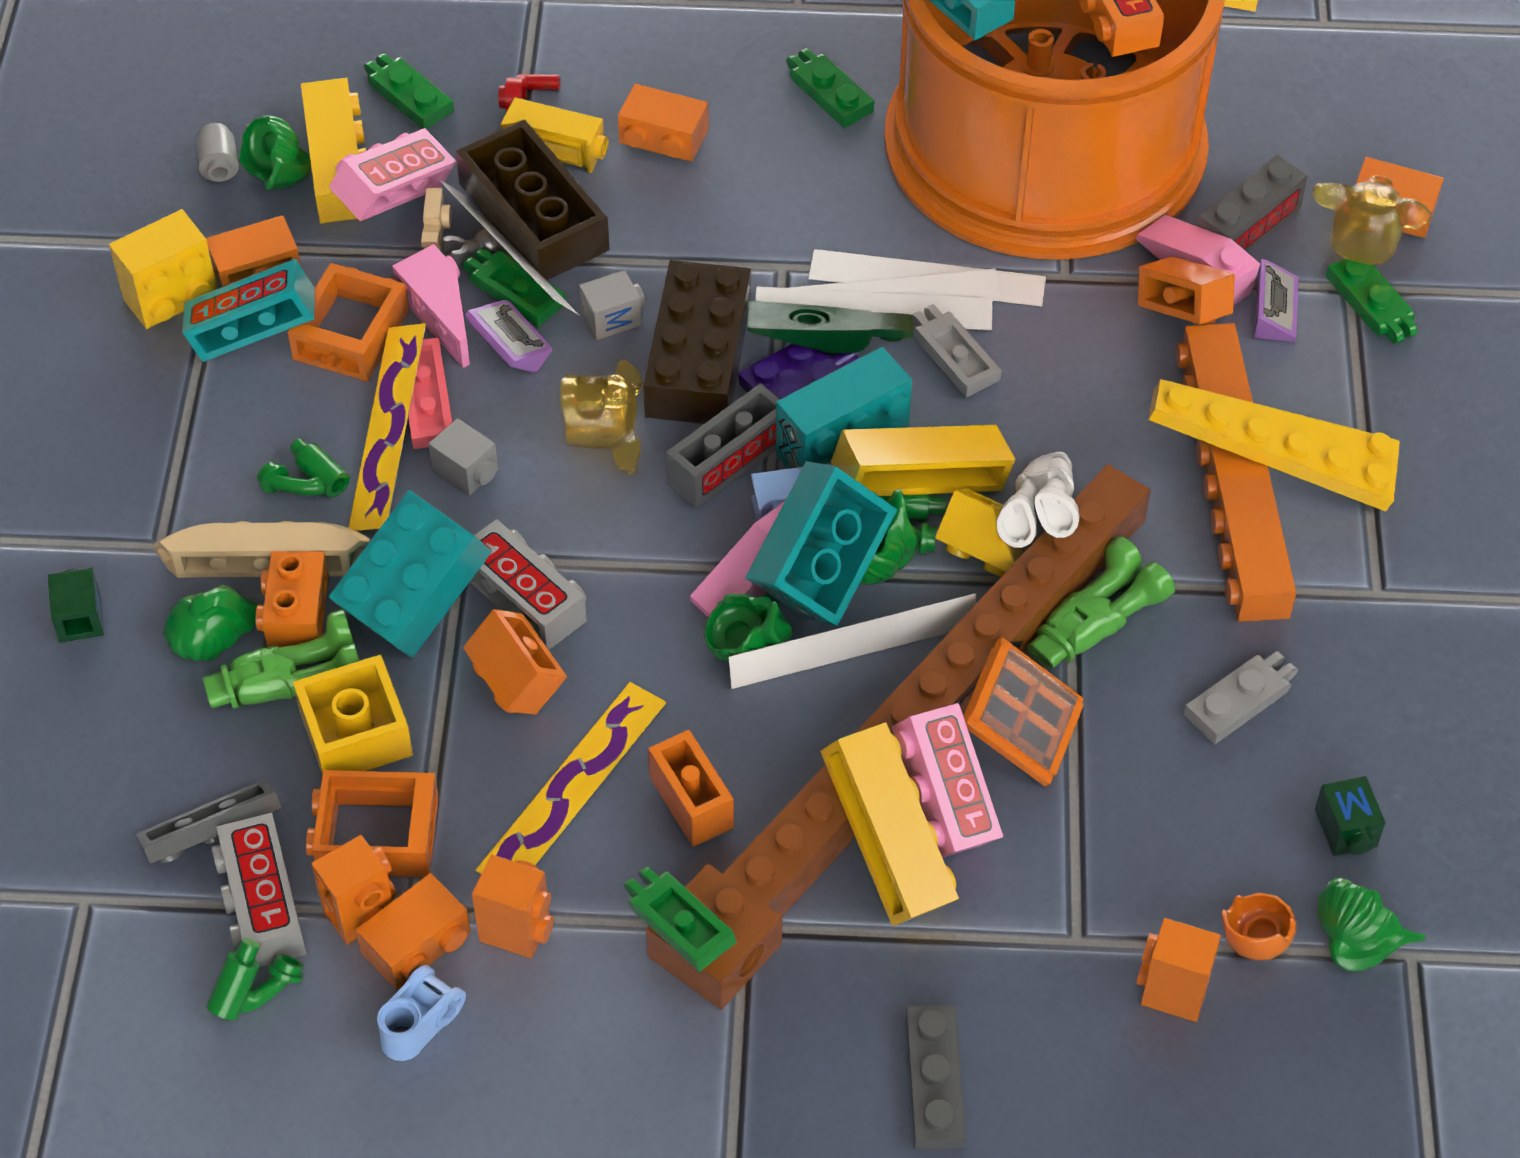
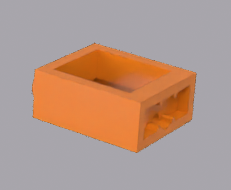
(351, 355)
(379, 789)

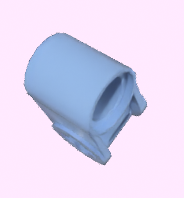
(424, 1007)

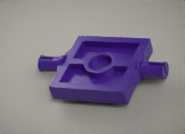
(792, 369)

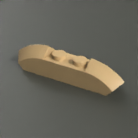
(246, 547)

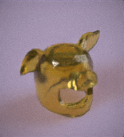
(1369, 218)
(603, 413)

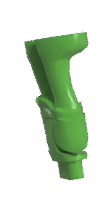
(1087, 614)
(270, 671)

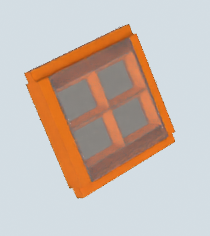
(1023, 712)

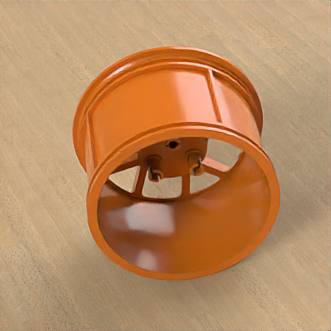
(1047, 146)

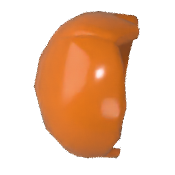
(1259, 926)

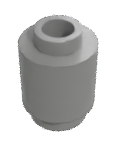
(216, 152)

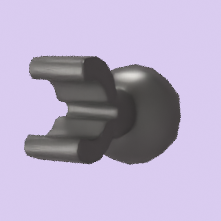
(463, 248)

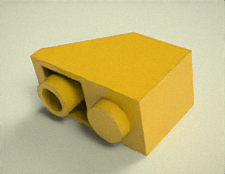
(971, 530)

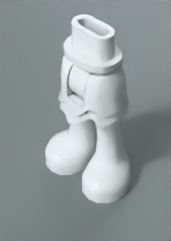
(1048, 486)

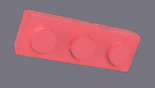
(430, 402)

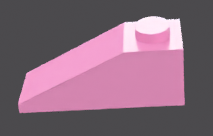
(1186, 241)
(436, 298)
(730, 573)

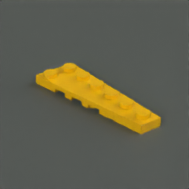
(1311, 449)

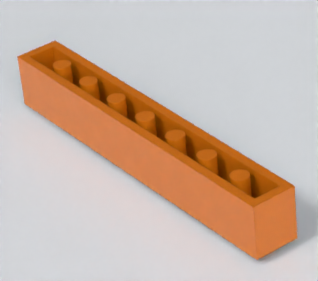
(1240, 488)

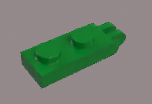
(830, 87)
(408, 90)
(509, 281)
(1373, 299)
(679, 918)

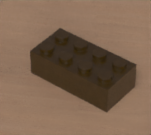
(533, 199)
(697, 341)

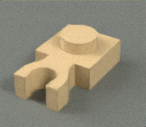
(435, 218)

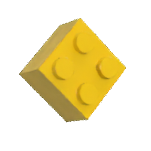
(163, 268)
(353, 717)

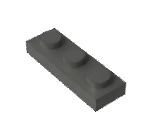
(170, 838)
(935, 1077)

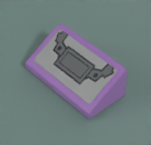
(1276, 303)
(510, 335)

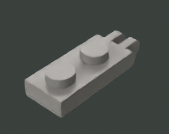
(955, 350)
(1240, 696)

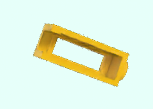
(568, 134)

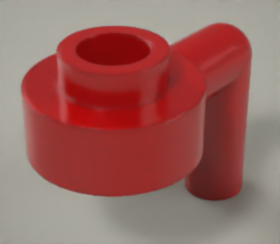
(518, 86)

